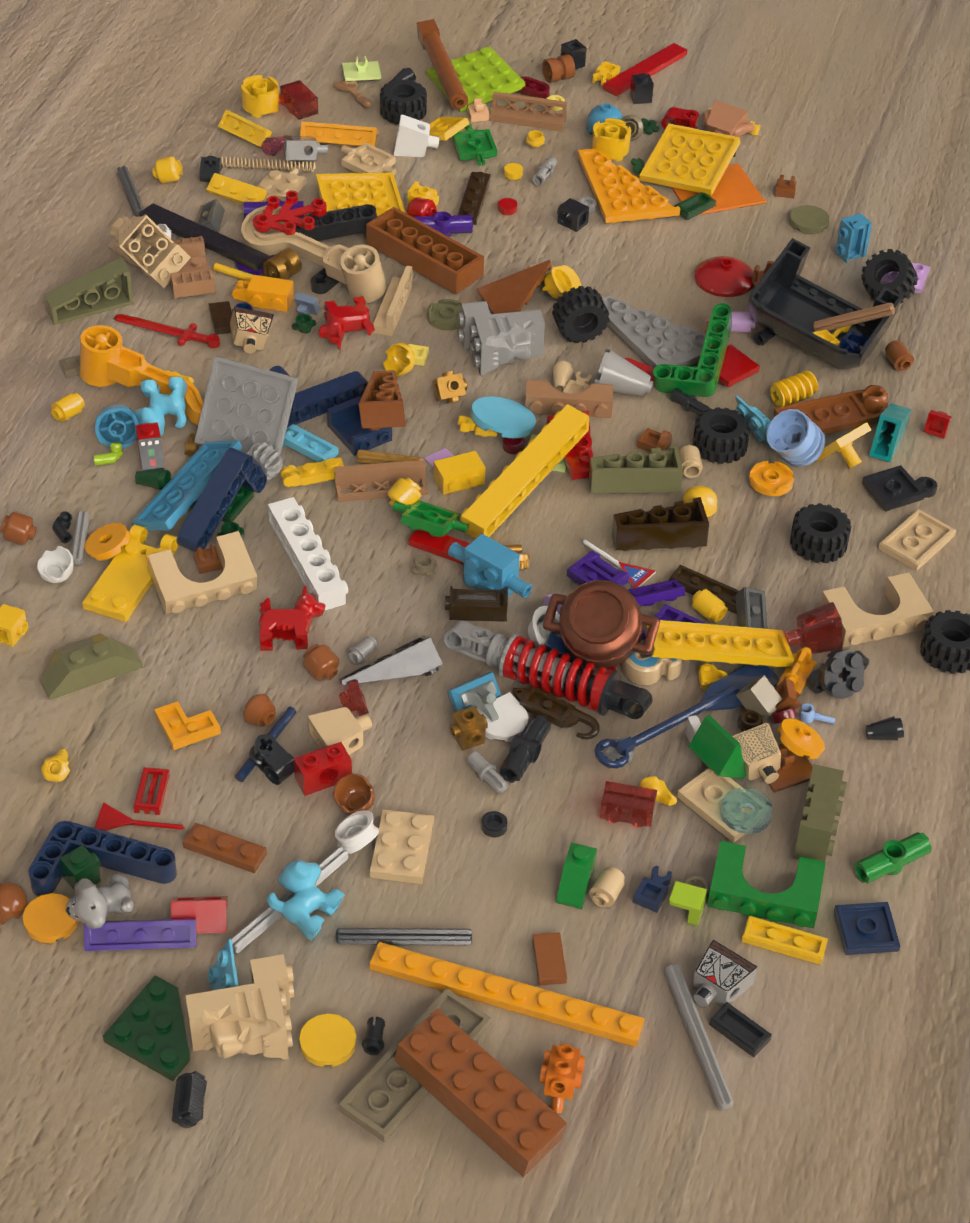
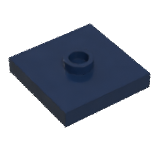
(866, 928)

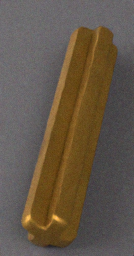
(374, 457)

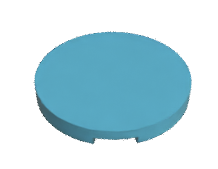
(503, 416)

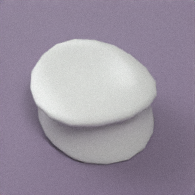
(356, 831)

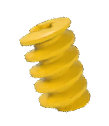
(793, 389)

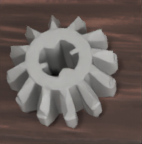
(266, 458)

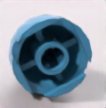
(601, 113)
(116, 424)

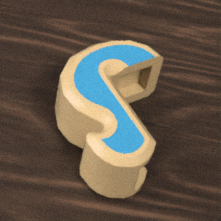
(650, 669)

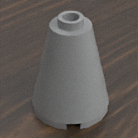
(622, 375)

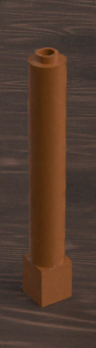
(430, 40)

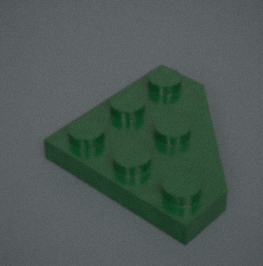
(153, 1030)

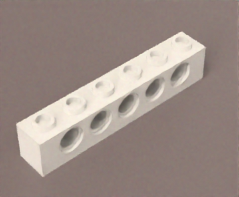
(307, 553)

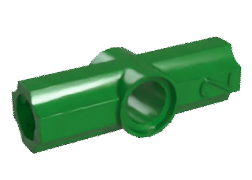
(892, 857)

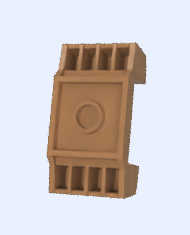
(195, 276)

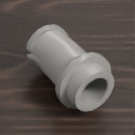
(358, 654)

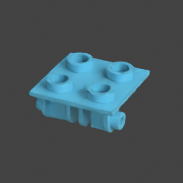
(757, 420)
(223, 972)

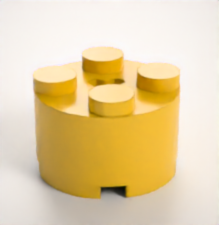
(260, 95)
(612, 138)

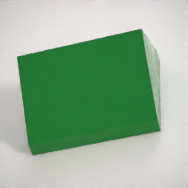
(718, 749)

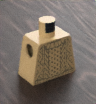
(760, 753)

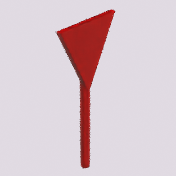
(111, 818)

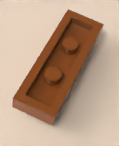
(225, 847)

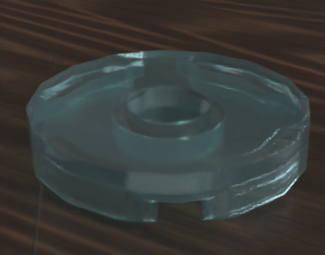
(746, 822)

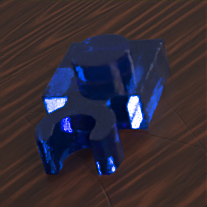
(852, 341)

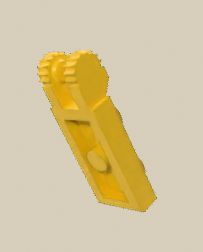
(310, 472)

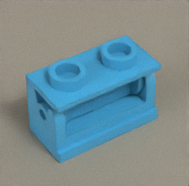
(853, 237)

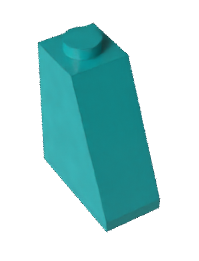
(889, 432)

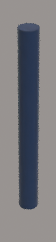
(274, 732)

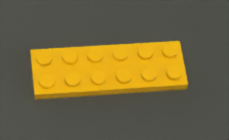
(721, 644)

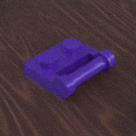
(592, 568)

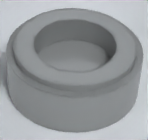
(589, 202)

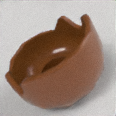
(354, 793)
(12, 901)

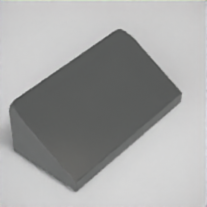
(211, 215)
(751, 608)

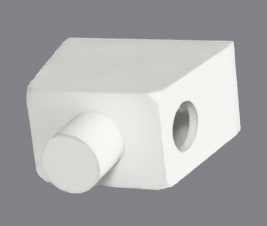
(413, 138)

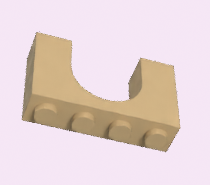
(181, 593)
(858, 626)

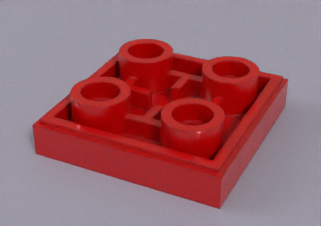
(736, 367)

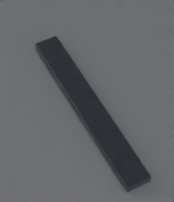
(213, 240)

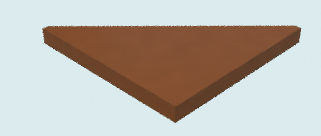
(514, 290)

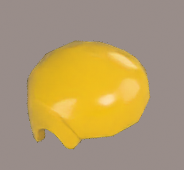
(399, 358)
(707, 495)

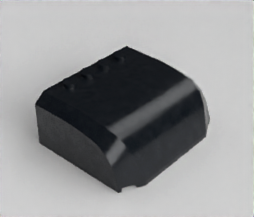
(792, 304)

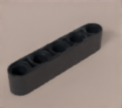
(340, 222)

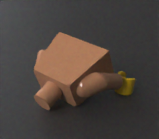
(729, 120)

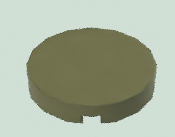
(809, 219)
(444, 314)

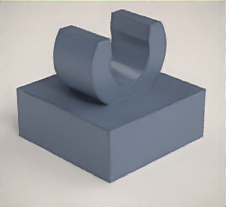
(307, 304)

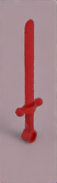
(186, 335)

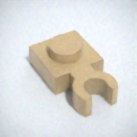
(578, 385)

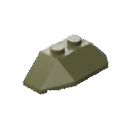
(87, 664)

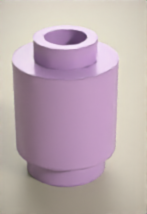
(742, 321)

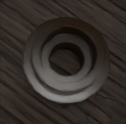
(749, 720)

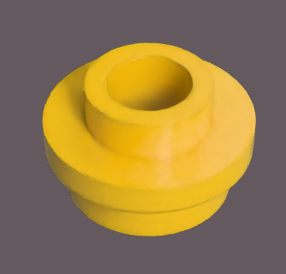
(535, 138)

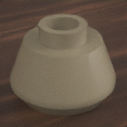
(635, 124)

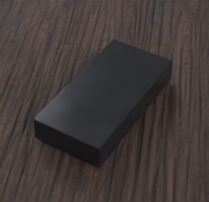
(740, 1029)

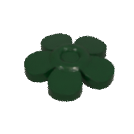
(649, 126)
(638, 165)

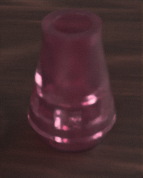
(273, 145)

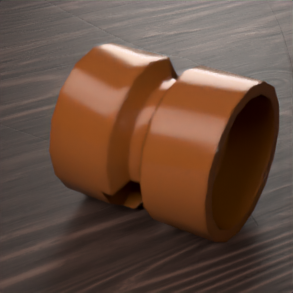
(558, 68)

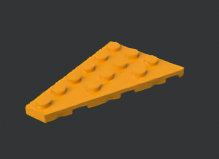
(620, 193)

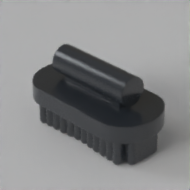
(189, 1099)

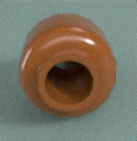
(18, 528)
(321, 662)

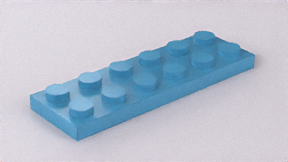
(184, 487)

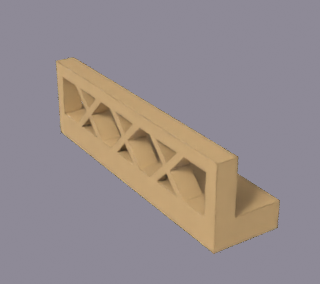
(393, 303)

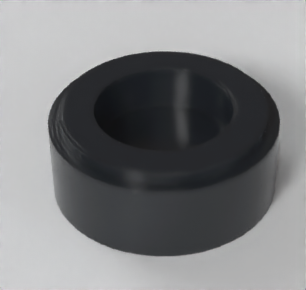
(928, 485)
(494, 824)

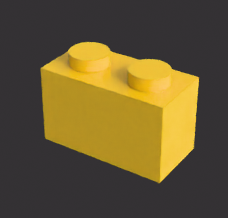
(459, 472)

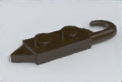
(555, 710)

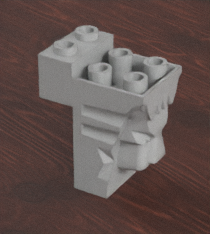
(501, 336)

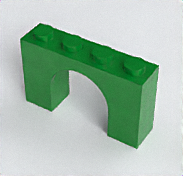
(793, 906)

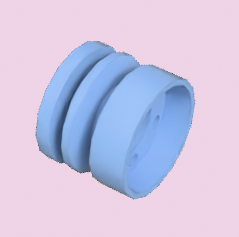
(795, 437)

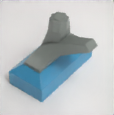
(476, 692)

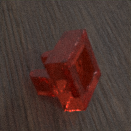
(354, 698)

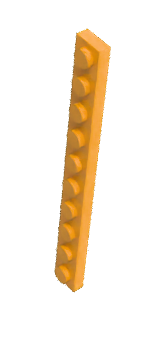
(508, 994)

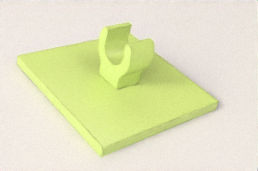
(361, 70)

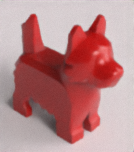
(345, 319)
(288, 623)

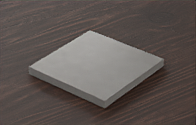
(246, 405)

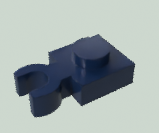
(652, 891)

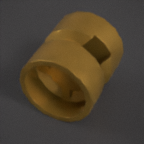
(283, 265)

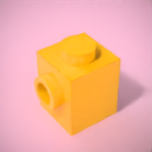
(12, 624)

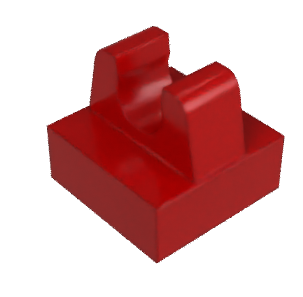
(937, 423)

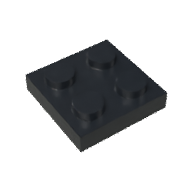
(893, 488)

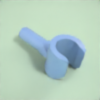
(808, 715)

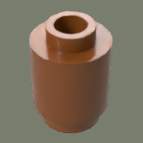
(899, 355)

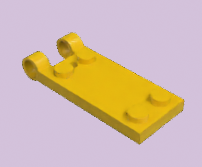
(126, 577)

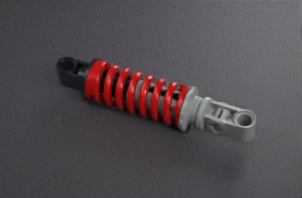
(521, 660)

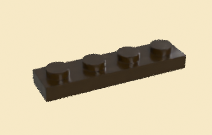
(475, 195)

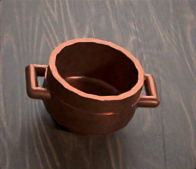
(601, 623)

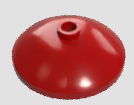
(724, 276)

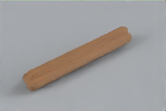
(855, 317)

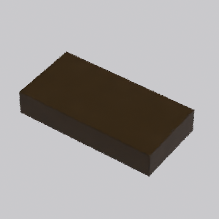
(221, 317)

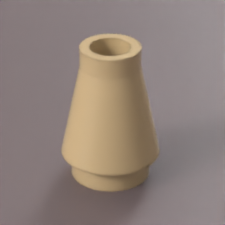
(562, 373)

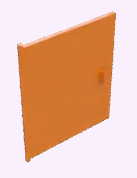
(732, 191)

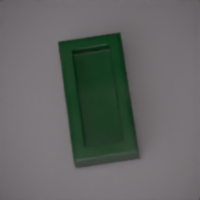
(696, 205)

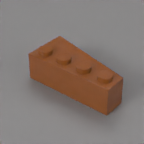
(382, 402)

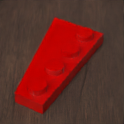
(578, 458)

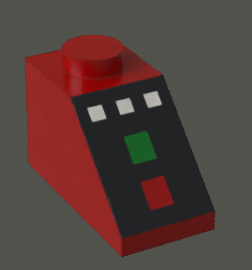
(150, 446)

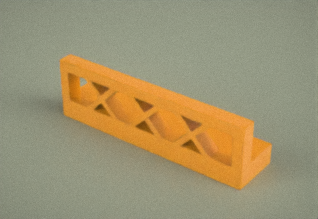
(340, 134)

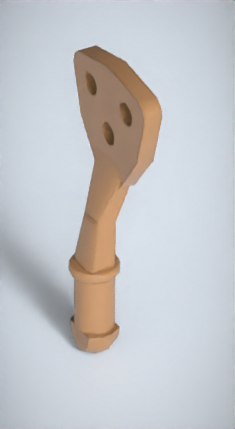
(351, 86)

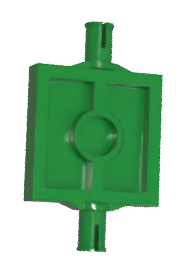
(474, 145)
(430, 518)

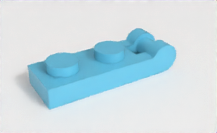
(309, 444)

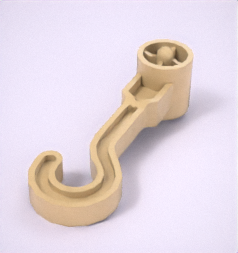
(354, 266)

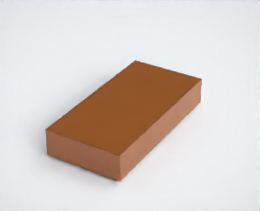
(549, 958)

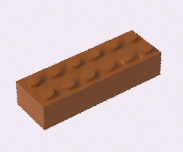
(425, 250)
(480, 1092)

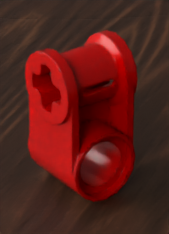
(680, 117)

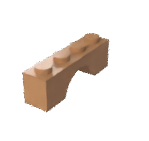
(544, 399)

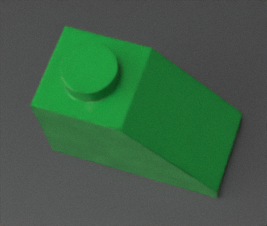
(576, 875)

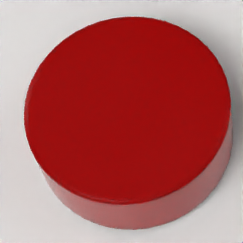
(507, 206)

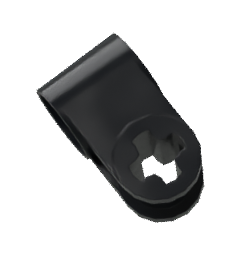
(272, 760)

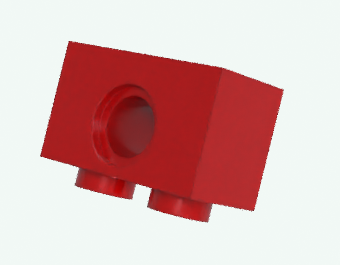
(322, 768)

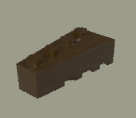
(662, 527)

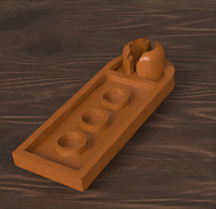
(843, 410)

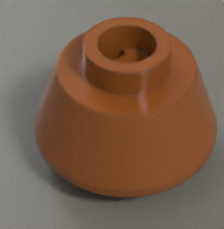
(259, 711)

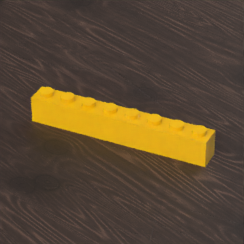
(525, 472)

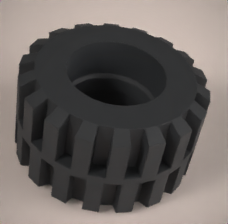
(403, 98)
(885, 263)
(578, 302)
(721, 435)
(820, 533)
(947, 641)

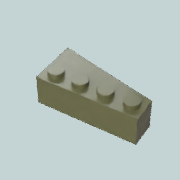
(92, 293)
(637, 472)
(819, 813)

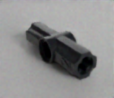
(525, 748)

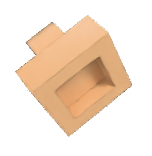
(478, 111)

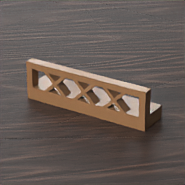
(529, 115)
(377, 476)

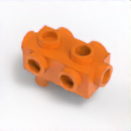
(561, 1073)

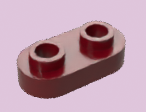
(535, 88)

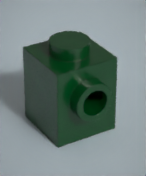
(80, 865)

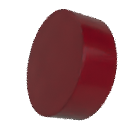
(513, 445)
(784, 713)

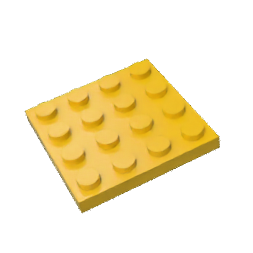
(690, 159)
(359, 189)

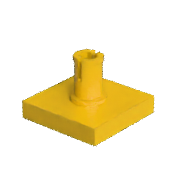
(844, 446)

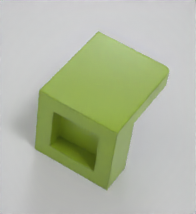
(689, 898)

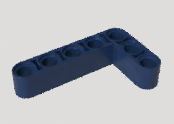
(317, 399)
(232, 472)
(113, 851)

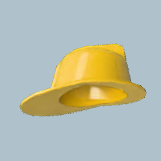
(560, 280)

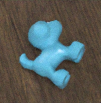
(163, 404)
(301, 879)

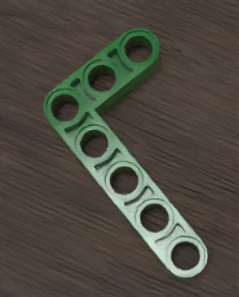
(703, 379)

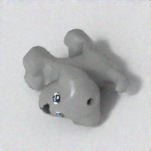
(93, 903)

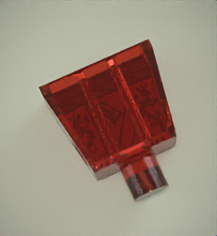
(818, 629)

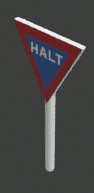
(637, 574)

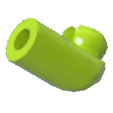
(110, 457)

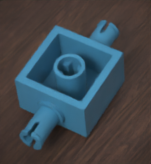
(490, 566)

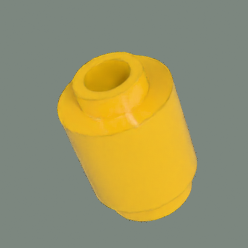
(67, 407)
(709, 606)

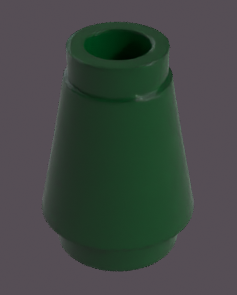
(153, 478)

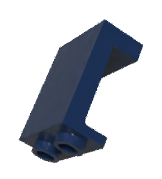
(346, 425)

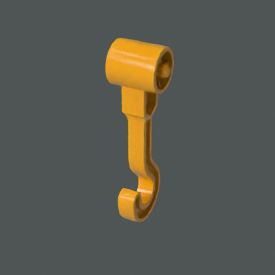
(107, 362)

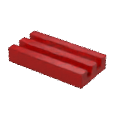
(148, 806)

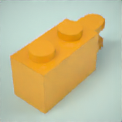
(265, 292)

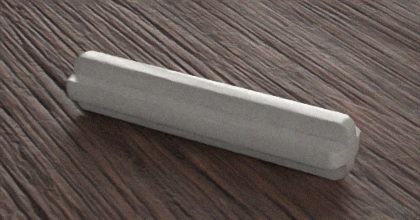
(80, 537)

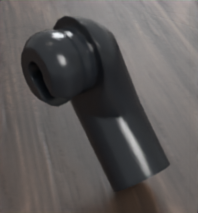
(62, 525)

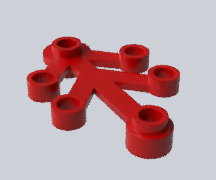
(267, 221)

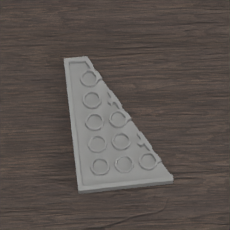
(654, 336)

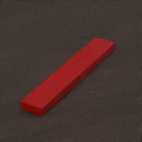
(648, 66)

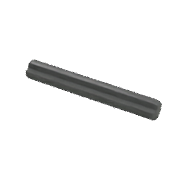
(130, 190)

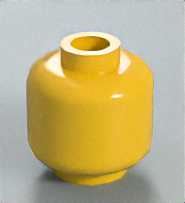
(167, 170)
(404, 491)

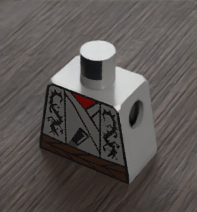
(295, 146)
(722, 976)

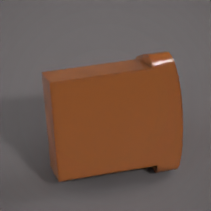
(654, 439)

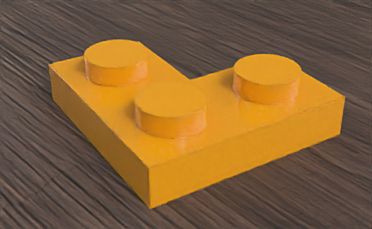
(183, 730)

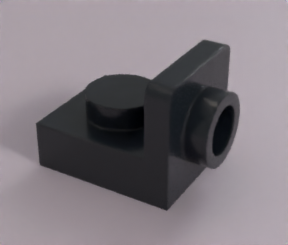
(209, 166)

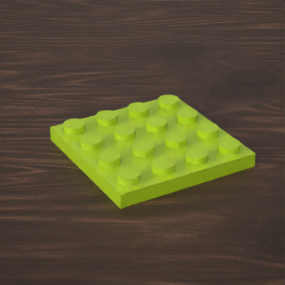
(482, 75)

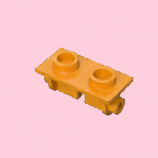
(800, 670)

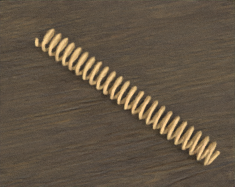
(267, 166)

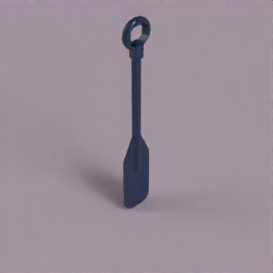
(719, 696)

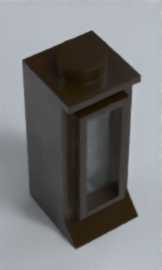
(477, 604)

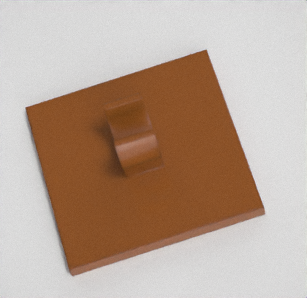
(792, 771)

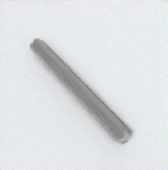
(269, 915)
(699, 1037)

